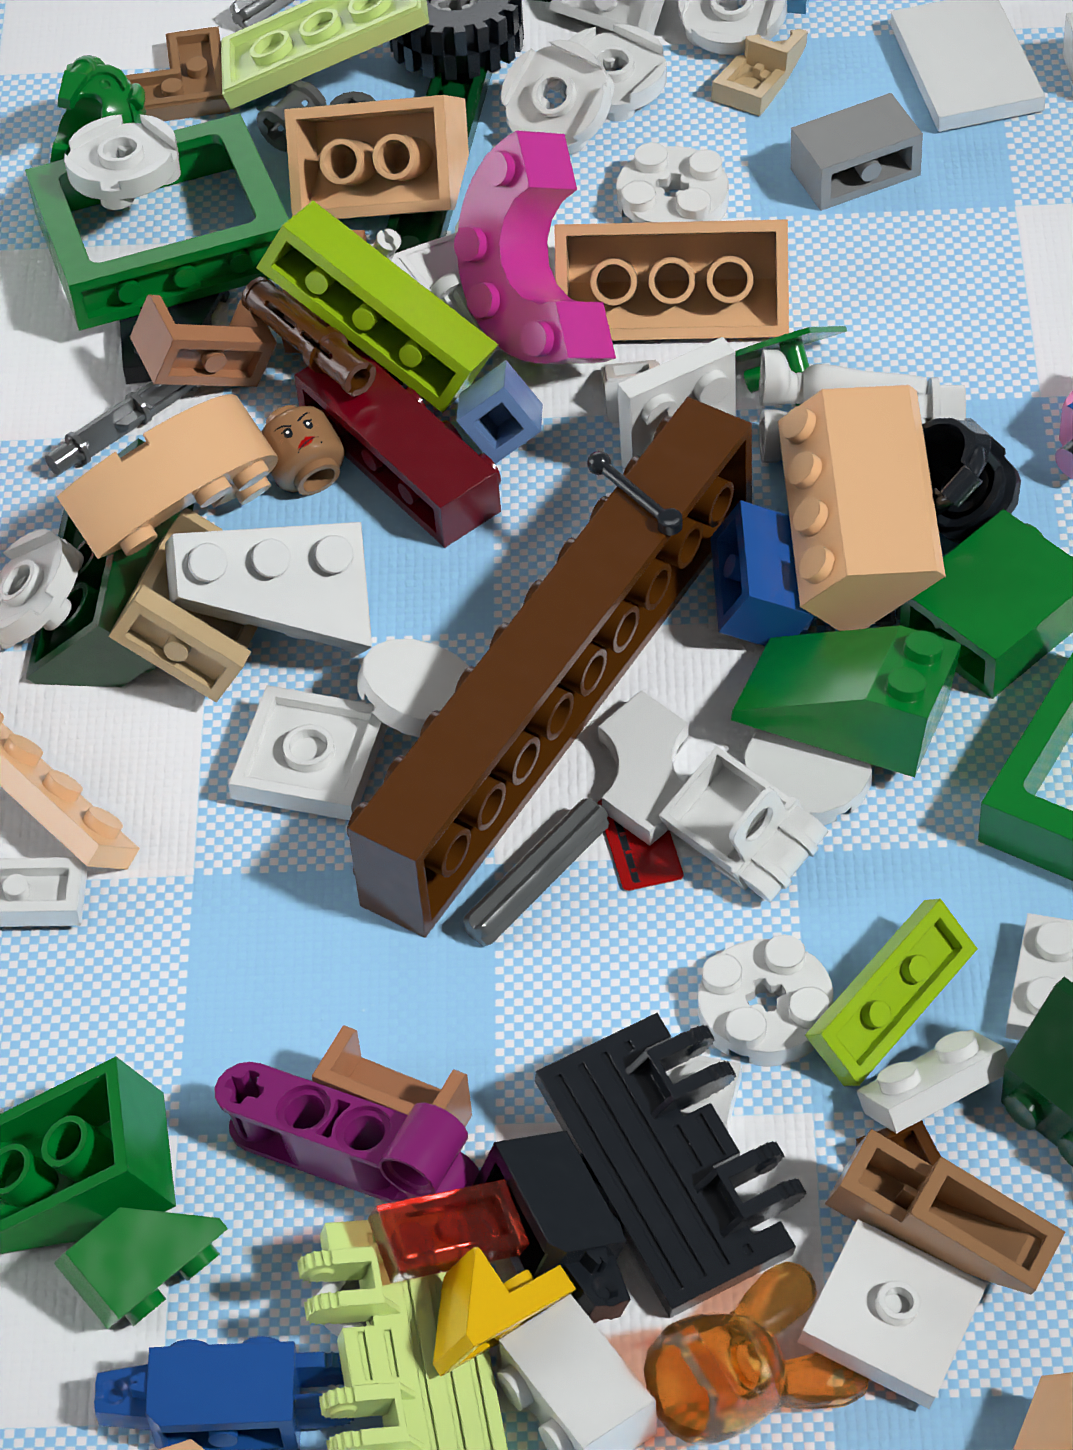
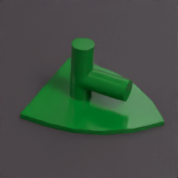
(790, 345)

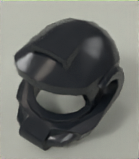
(967, 476)

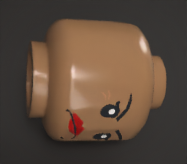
(306, 449)

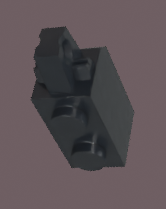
(562, 1218)

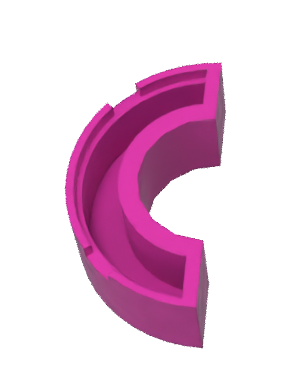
(507, 260)

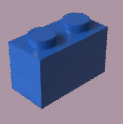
(756, 576)

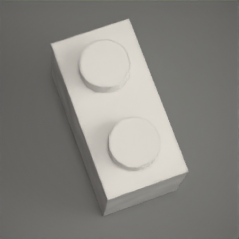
(575, 1383)

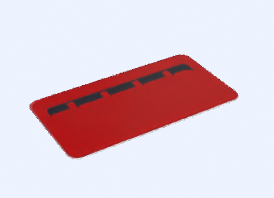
(638, 862)

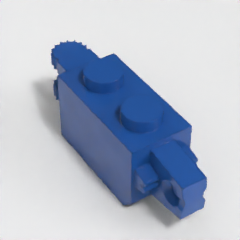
(221, 1394)

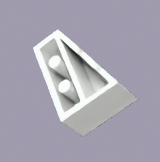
(277, 578)

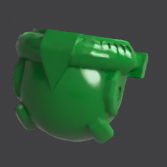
(91, 93)

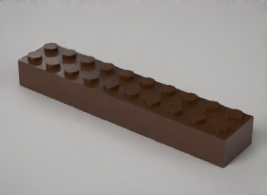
(546, 672)

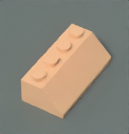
(679, 277)
(859, 503)

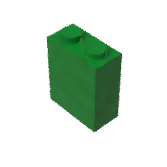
(1001, 599)

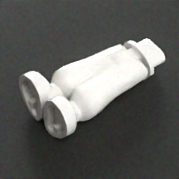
(782, 386)

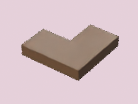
(193, 81)

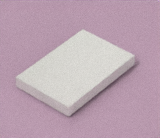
(967, 62)

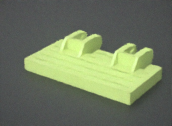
(391, 1358)

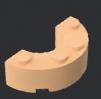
(195, 456)

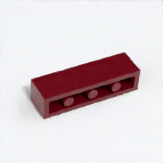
(408, 452)

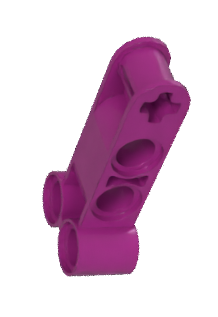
(333, 1134)

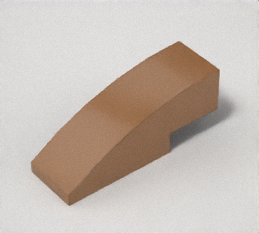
(945, 1214)

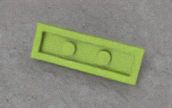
(891, 992)

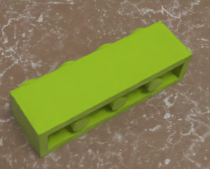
(376, 305)

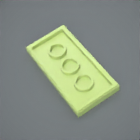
(308, 41)

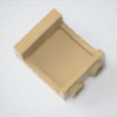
(183, 643)

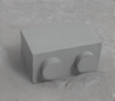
(856, 151)

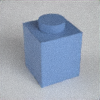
(499, 412)

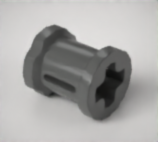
(272, 117)

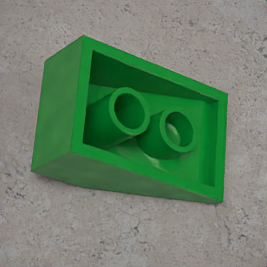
(854, 692)
(82, 1156)

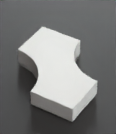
(644, 743)

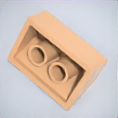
(378, 156)

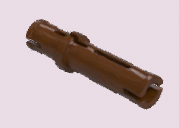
(344, 367)

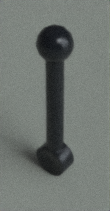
(668, 520)

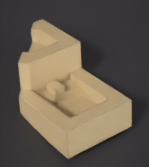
(760, 73)

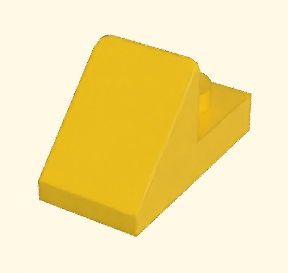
(481, 1309)

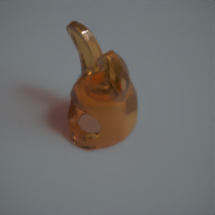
(727, 1371)

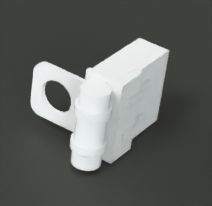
(743, 825)

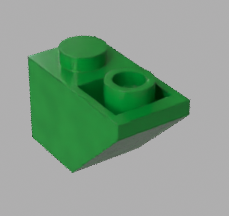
(133, 1254)

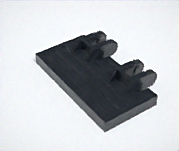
(666, 1171)

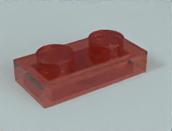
(438, 1229)

